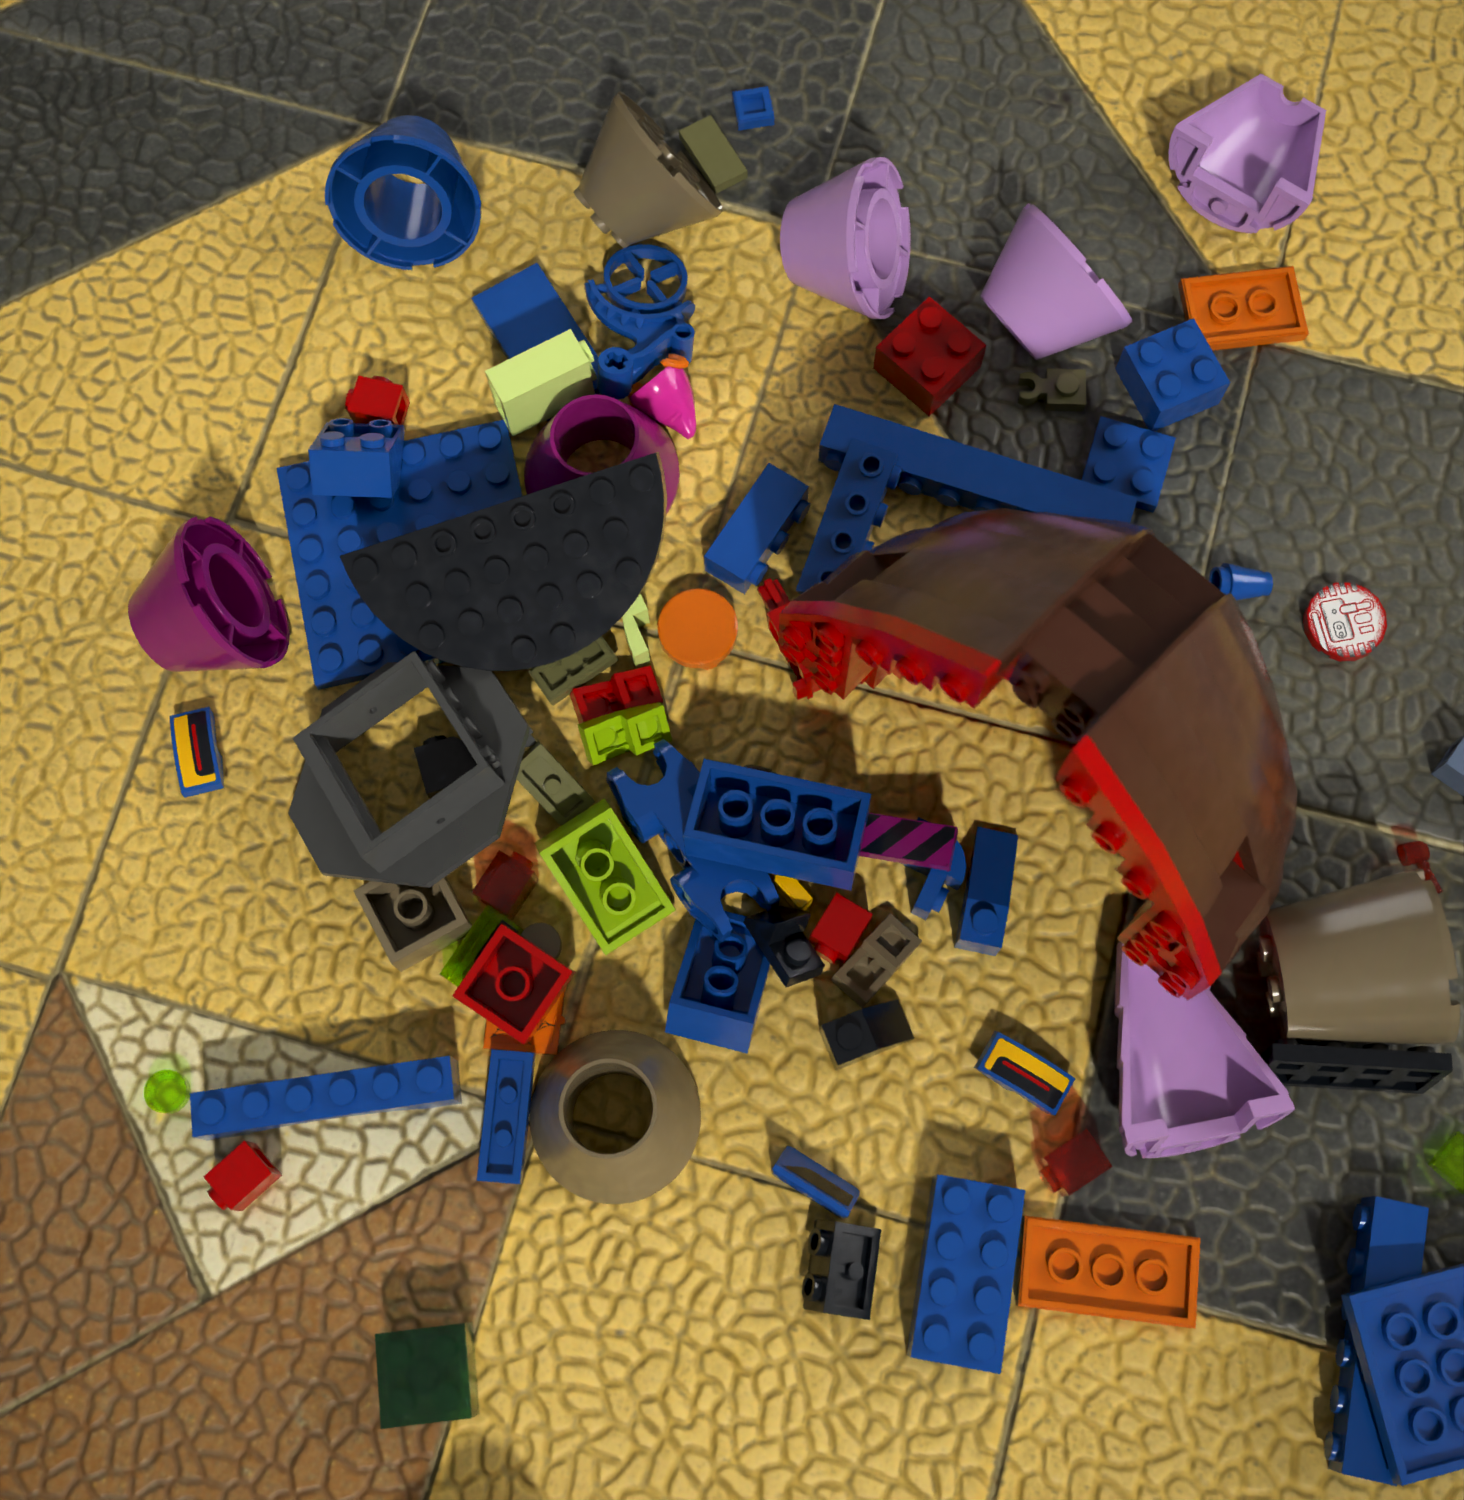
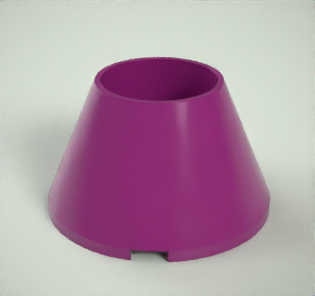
(591, 420)
(209, 603)

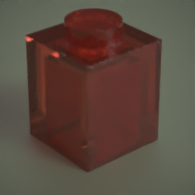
(506, 883)
(1073, 1164)

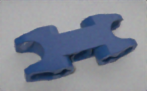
(664, 812)

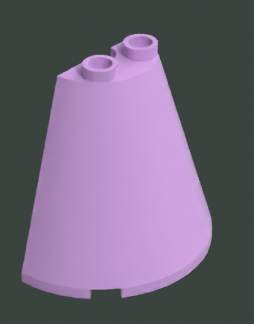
(1249, 157)

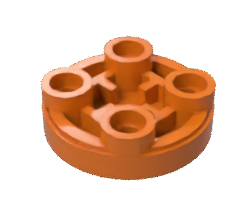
(697, 628)

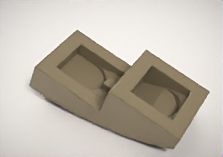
(876, 960)

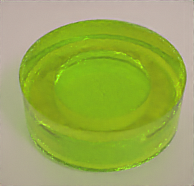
(167, 1091)

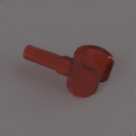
(1418, 854)

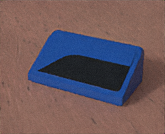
(816, 1182)

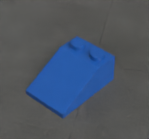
(719, 987)

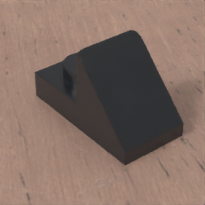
(784, 943)

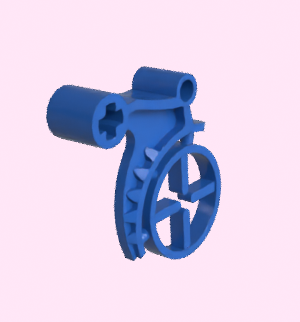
(654, 327)

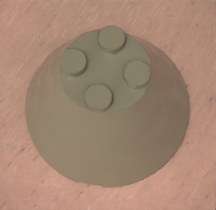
(639, 181)

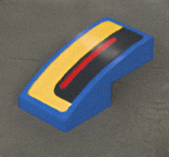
(196, 752)
(1024, 1073)

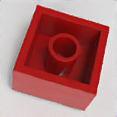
(929, 356)
(514, 984)

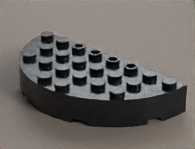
(521, 575)

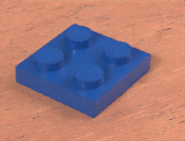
(1129, 461)

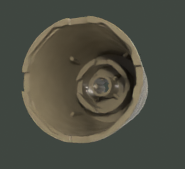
(1362, 965)

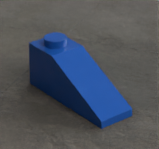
(987, 892)

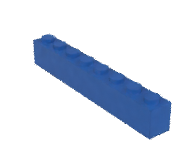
(967, 474)

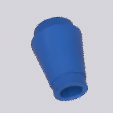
(1241, 581)

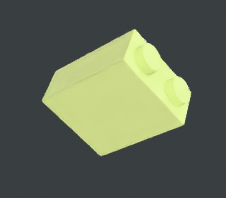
(541, 381)

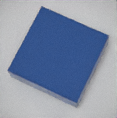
(753, 108)

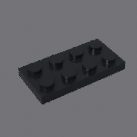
(1364, 1068)

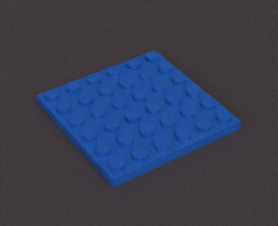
(439, 481)

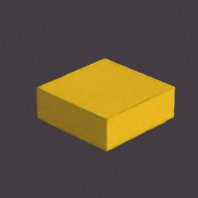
(793, 892)

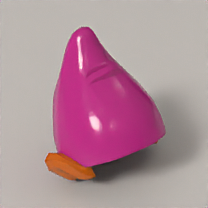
(668, 397)

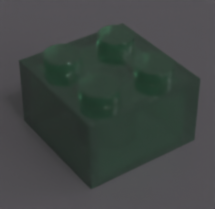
(426, 1375)

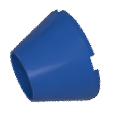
(397, 219)

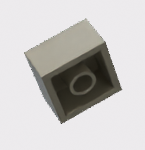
(413, 919)

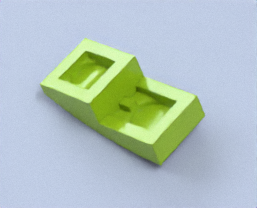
(624, 731)

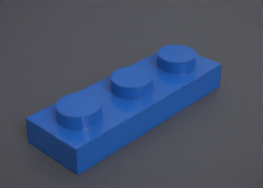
(506, 1117)

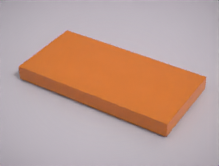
(1108, 1271)

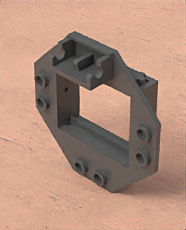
(448, 825)

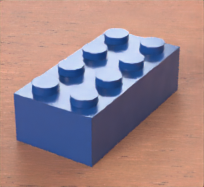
(777, 824)
(966, 1274)

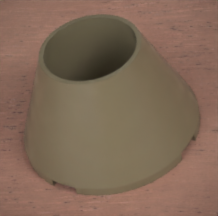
(652, 1160)

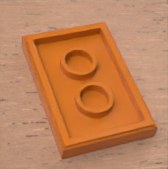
(1245, 307)

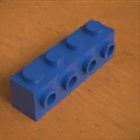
(851, 510)

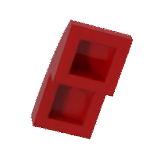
(621, 692)

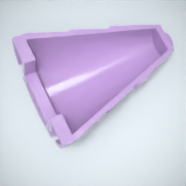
(1185, 1070)

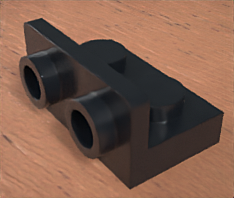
(841, 1269)

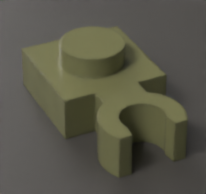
(1060, 389)

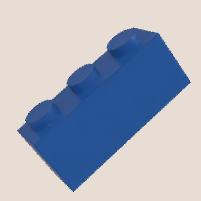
(757, 529)

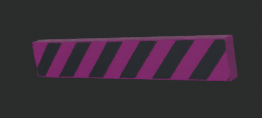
(909, 841)

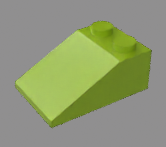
(604, 876)

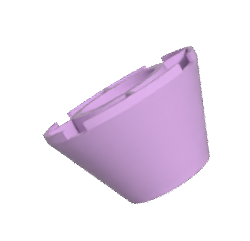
(850, 239)
(1048, 290)

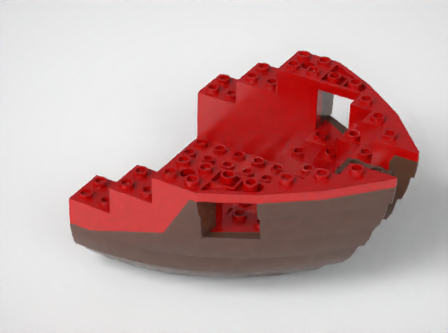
(1127, 658)

